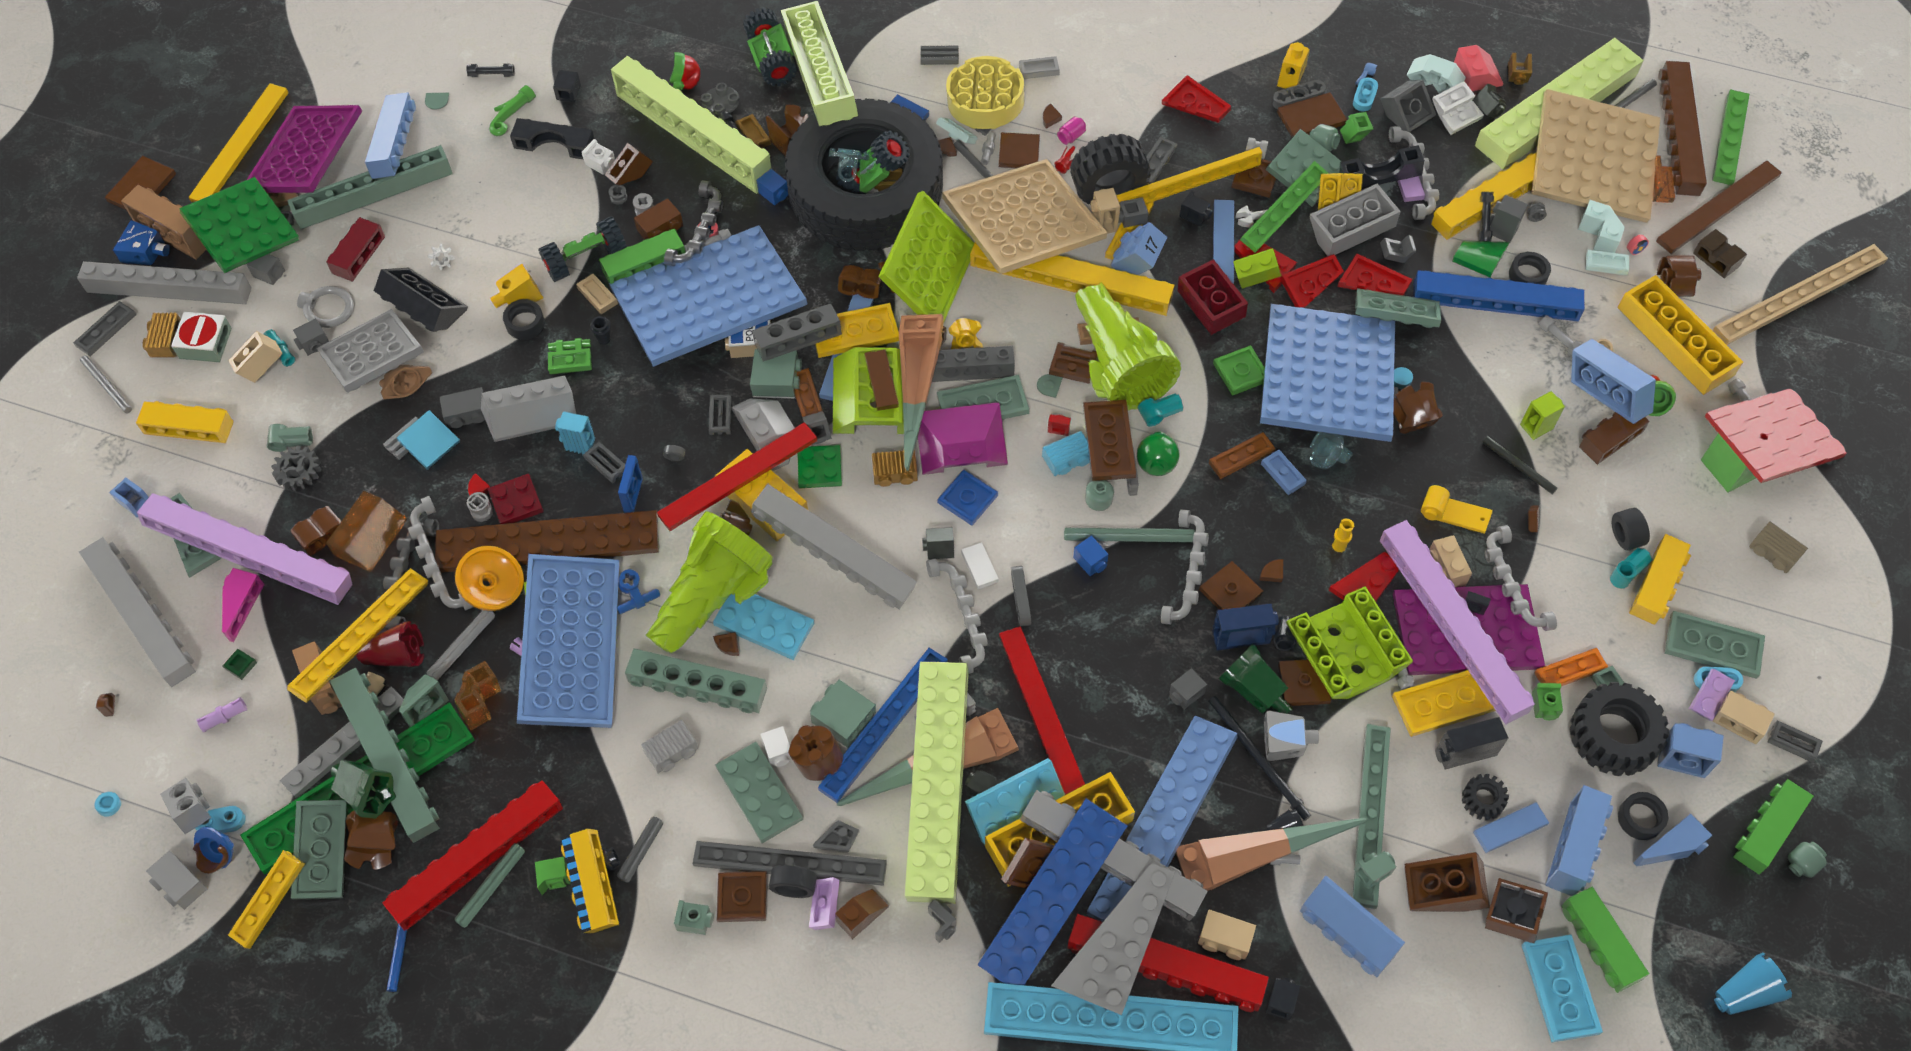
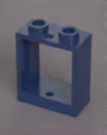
(1244, 626)

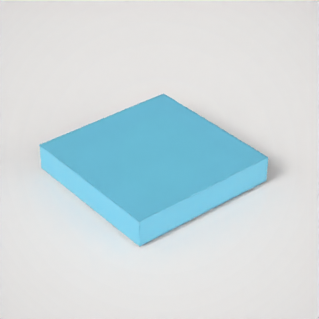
(428, 439)

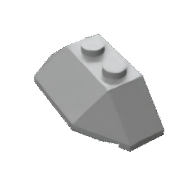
(763, 422)

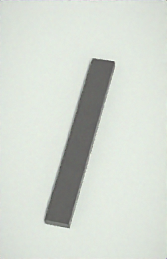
(764, 859)

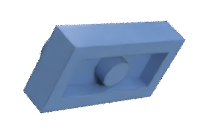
(1283, 472)

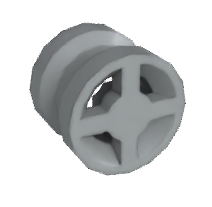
(642, 203)

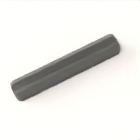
(640, 849)

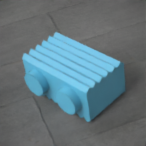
(575, 432)
(1066, 454)

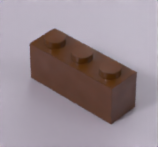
(1610, 436)

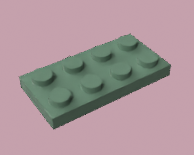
(1398, 308)
(1006, 391)
(1714, 644)
(759, 792)
(321, 846)

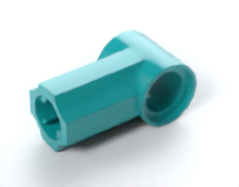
(1156, 410)
(1630, 567)

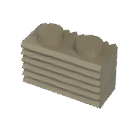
(1778, 547)

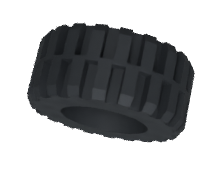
(1110, 163)
(1634, 707)

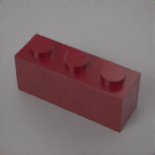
(355, 249)

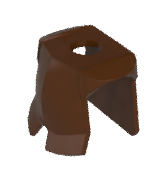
(781, 135)
(1416, 408)
(370, 839)

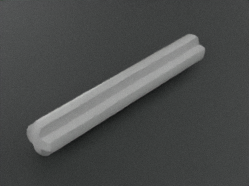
(460, 644)

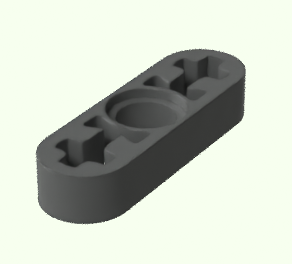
(1309, 87)
(1021, 596)

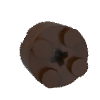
(1680, 274)
(815, 752)

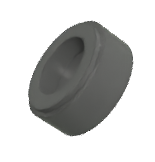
(674, 453)

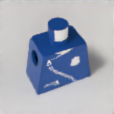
(140, 245)

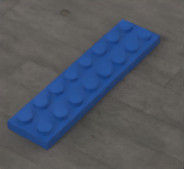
(1052, 894)

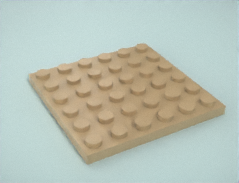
(1596, 155)
(1024, 216)

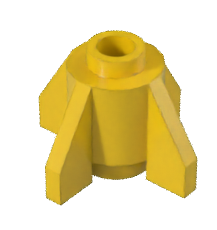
(964, 333)

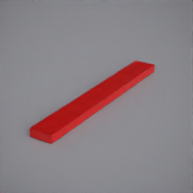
(736, 476)
(1041, 709)

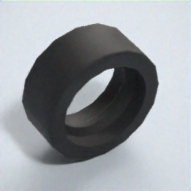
(1533, 259)
(523, 306)
(1654, 804)
(792, 881)

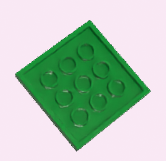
(239, 224)

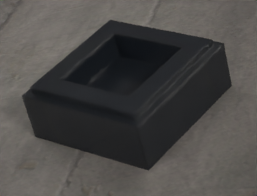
(1477, 603)

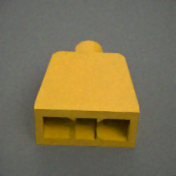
(1297, 59)
(516, 286)

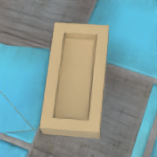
(597, 294)

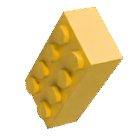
(750, 492)

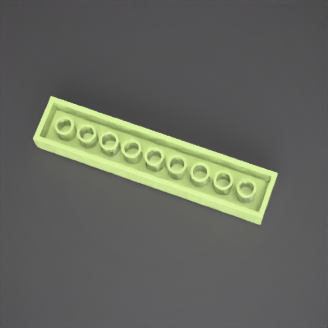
(819, 64)
(1591, 79)
(690, 123)
(937, 783)

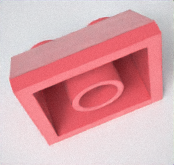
(1477, 67)

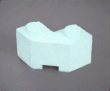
(1436, 71)
(1603, 222)

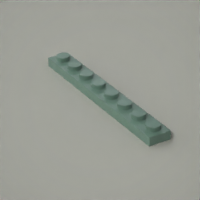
(1372, 807)

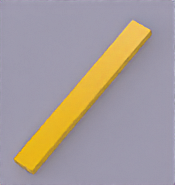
(240, 142)
(1195, 177)
(357, 635)

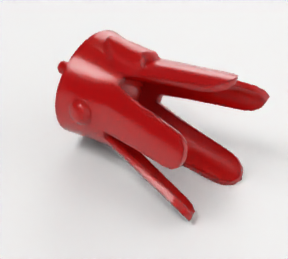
(1063, 164)

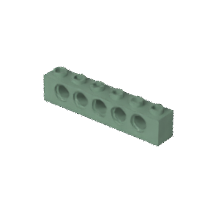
(642, 662)

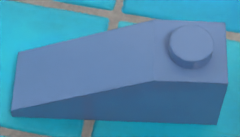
(1678, 843)

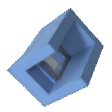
(129, 496)

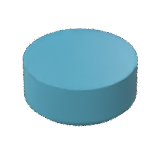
(1402, 377)
(107, 804)

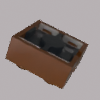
(1516, 910)

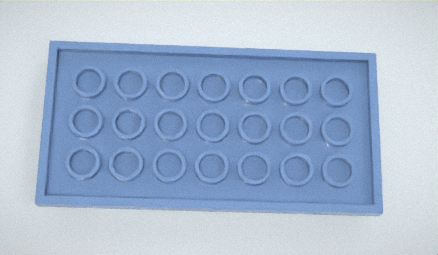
(569, 642)

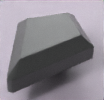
(838, 837)

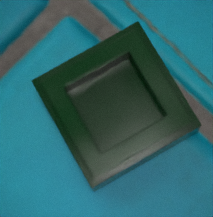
(239, 664)

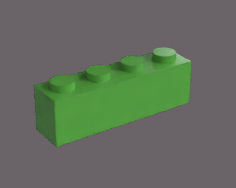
(640, 256)
(1772, 826)
(1604, 940)

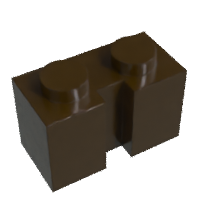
(1719, 254)

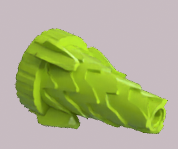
(1130, 357)
(717, 564)

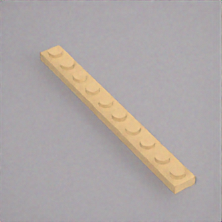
(1800, 294)

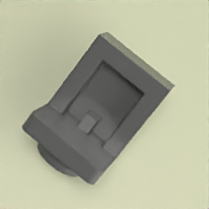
(1398, 250)
(943, 916)

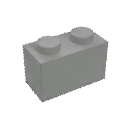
(176, 880)

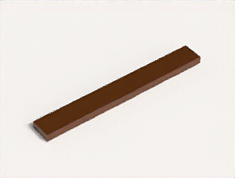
(1718, 207)

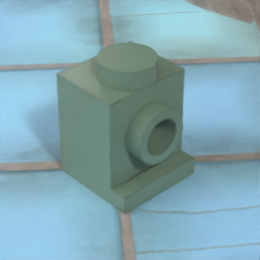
(1375, 868)
(698, 925)

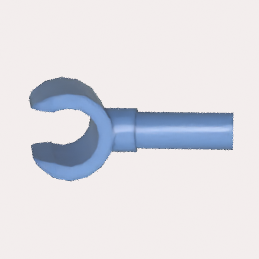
(1369, 69)

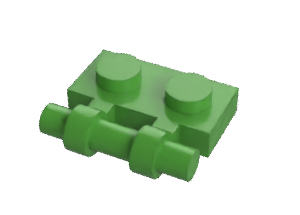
(569, 360)

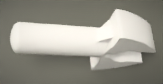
(1249, 216)

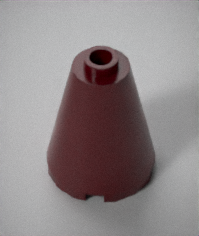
(394, 647)

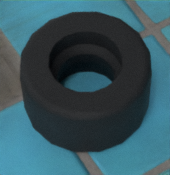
(1630, 528)

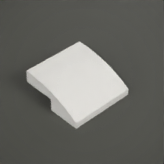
(1457, 108)

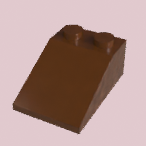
(1447, 884)

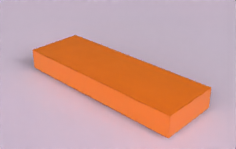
(1572, 668)

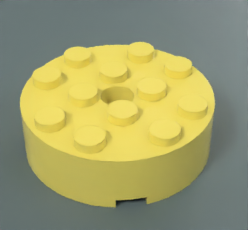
(985, 92)

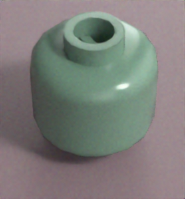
(1326, 136)
(1099, 495)
(1807, 859)

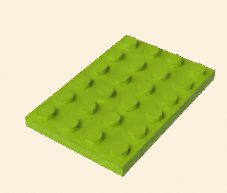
(927, 259)

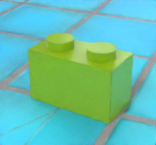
(1257, 268)
(1542, 415)

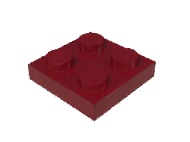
(515, 500)

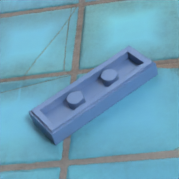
(1511, 827)

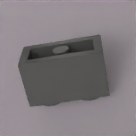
(1507, 218)
(462, 408)

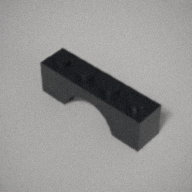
(530, 134)
(1403, 165)

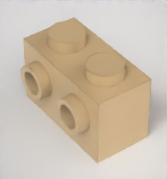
(1106, 209)
(255, 356)
(1451, 559)
(1744, 717)
(1226, 935)

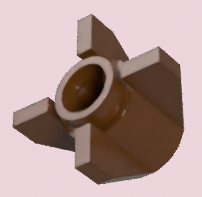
(737, 517)

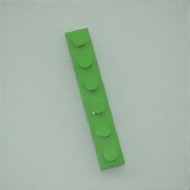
(1731, 137)
(1283, 207)

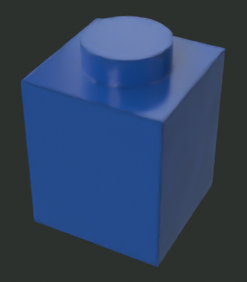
(772, 187)
(1091, 556)

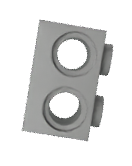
(186, 805)

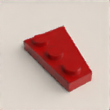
(1196, 100)
(1285, 263)
(1373, 276)
(1311, 280)
(1374, 575)

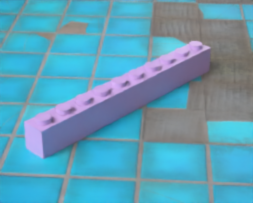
(245, 548)
(1457, 622)

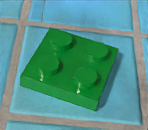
(819, 467)

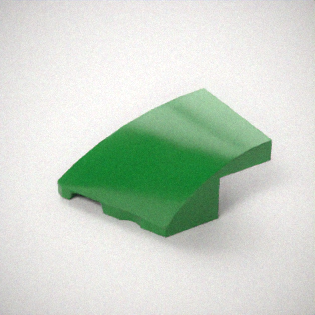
(1480, 255)

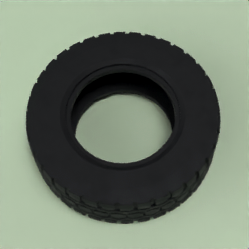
(852, 218)

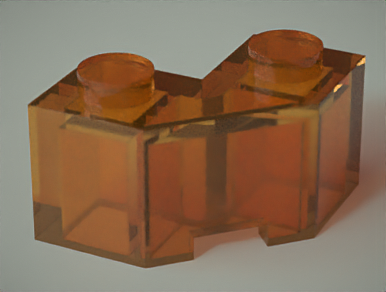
(477, 685)

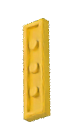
(266, 899)

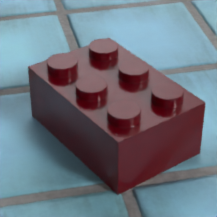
(1212, 296)

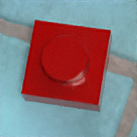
(1059, 424)

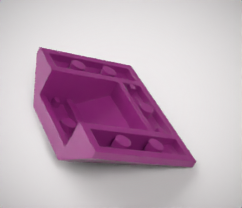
(961, 438)

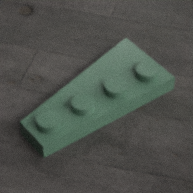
(192, 557)

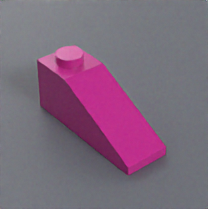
(238, 598)

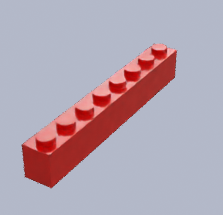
(472, 855)
(1187, 969)

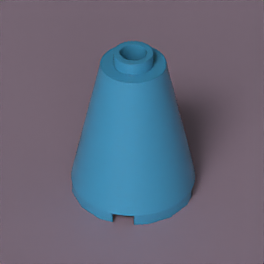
(1752, 987)

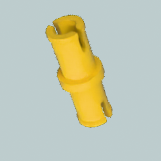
(1343, 535)

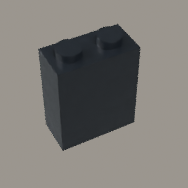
(1471, 743)

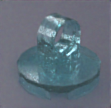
(850, 159)
(1328, 450)

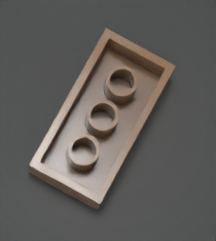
(164, 217)

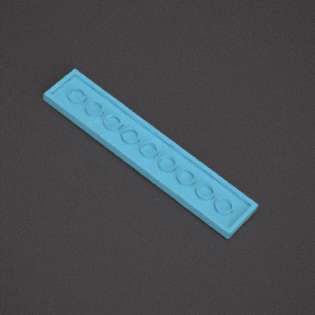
(1144, 1024)

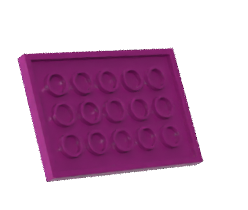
(304, 147)
(1435, 655)

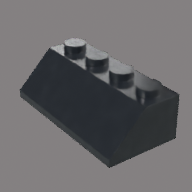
(419, 298)

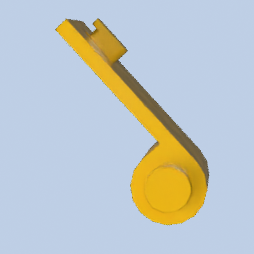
(1441, 508)

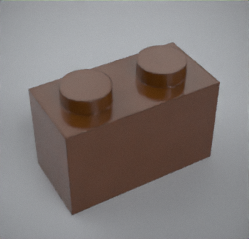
(658, 219)

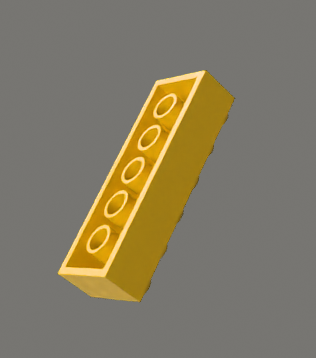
(1680, 334)
(1103, 792)

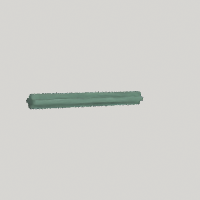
(1129, 534)

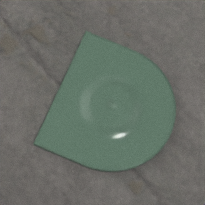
(436, 100)
(1049, 385)

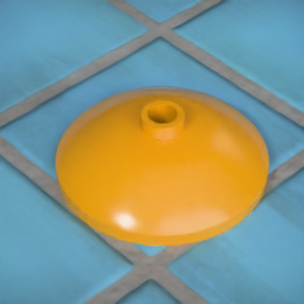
(497, 568)

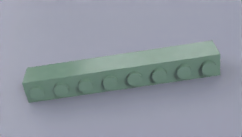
(363, 190)
(384, 753)

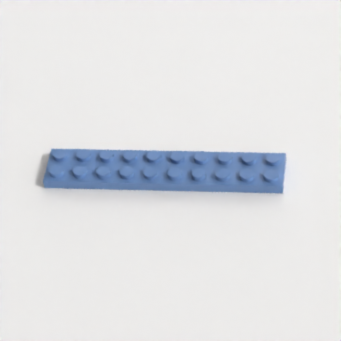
(1172, 803)

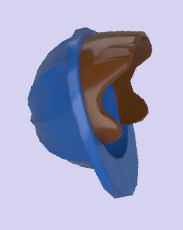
(212, 850)

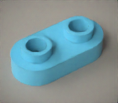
(1365, 94)
(1730, 672)
(219, 819)

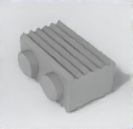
(670, 747)

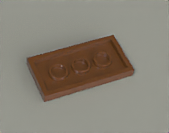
(1109, 440)

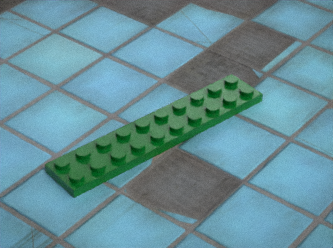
(425, 745)

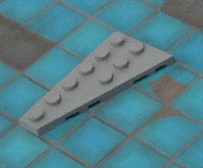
(1113, 954)

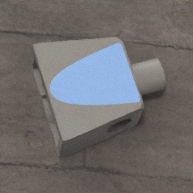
(1286, 736)

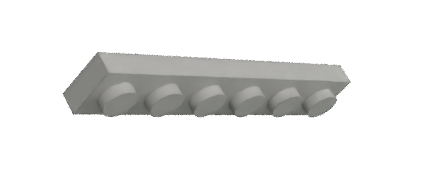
(334, 750)

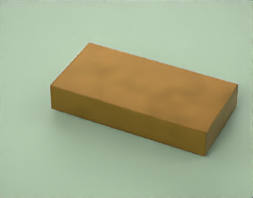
(752, 129)

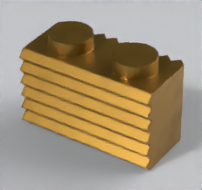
(161, 334)
(890, 468)

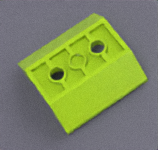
(854, 392)
(1363, 641)

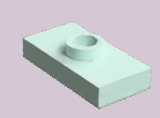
(956, 131)
(1607, 262)

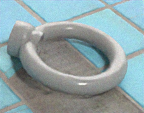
(307, 302)

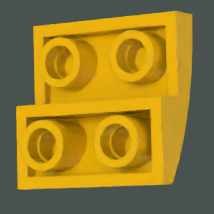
(1338, 187)

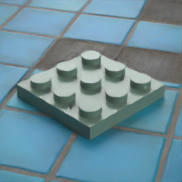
(1297, 157)

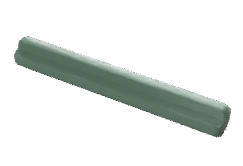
(489, 885)

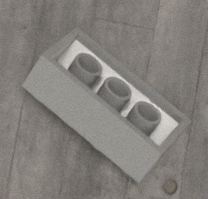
(1354, 220)
(526, 407)

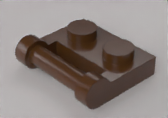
(1072, 367)

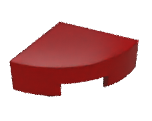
(477, 484)

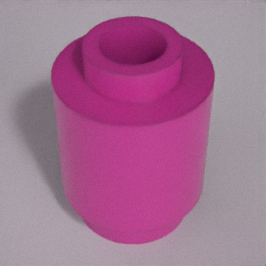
(1071, 130)

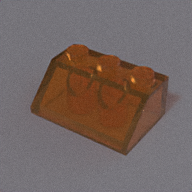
(366, 531)

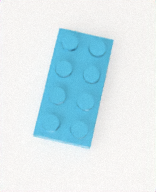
(765, 624)
(1009, 799)
(1562, 988)

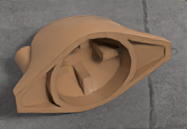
(403, 381)

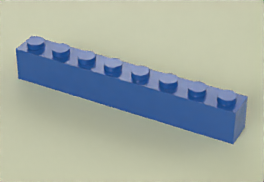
(1500, 295)

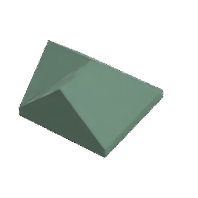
(422, 700)

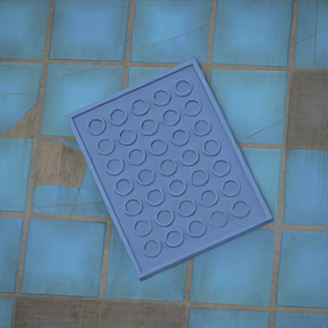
(707, 297)
(1329, 373)

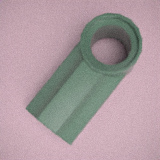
(282, 437)

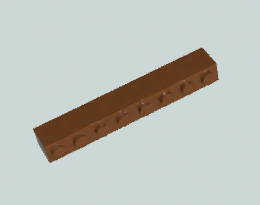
(1682, 128)

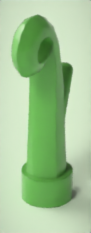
(506, 109)

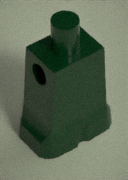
(1256, 682)
(363, 787)

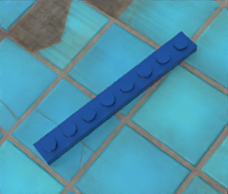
(877, 731)

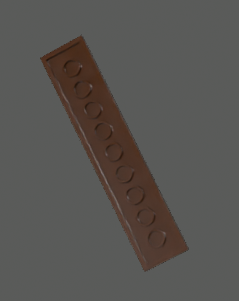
(570, 537)

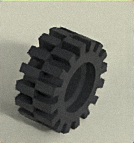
(1495, 788)

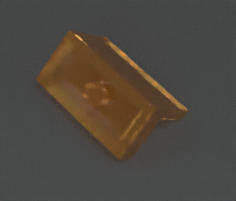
(1663, 183)

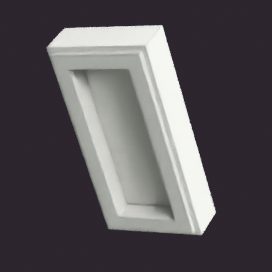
(979, 565)

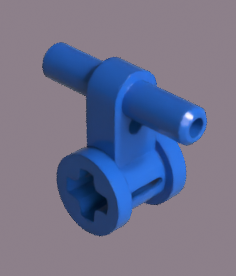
(637, 600)

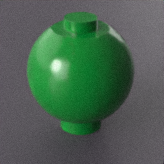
(1158, 454)

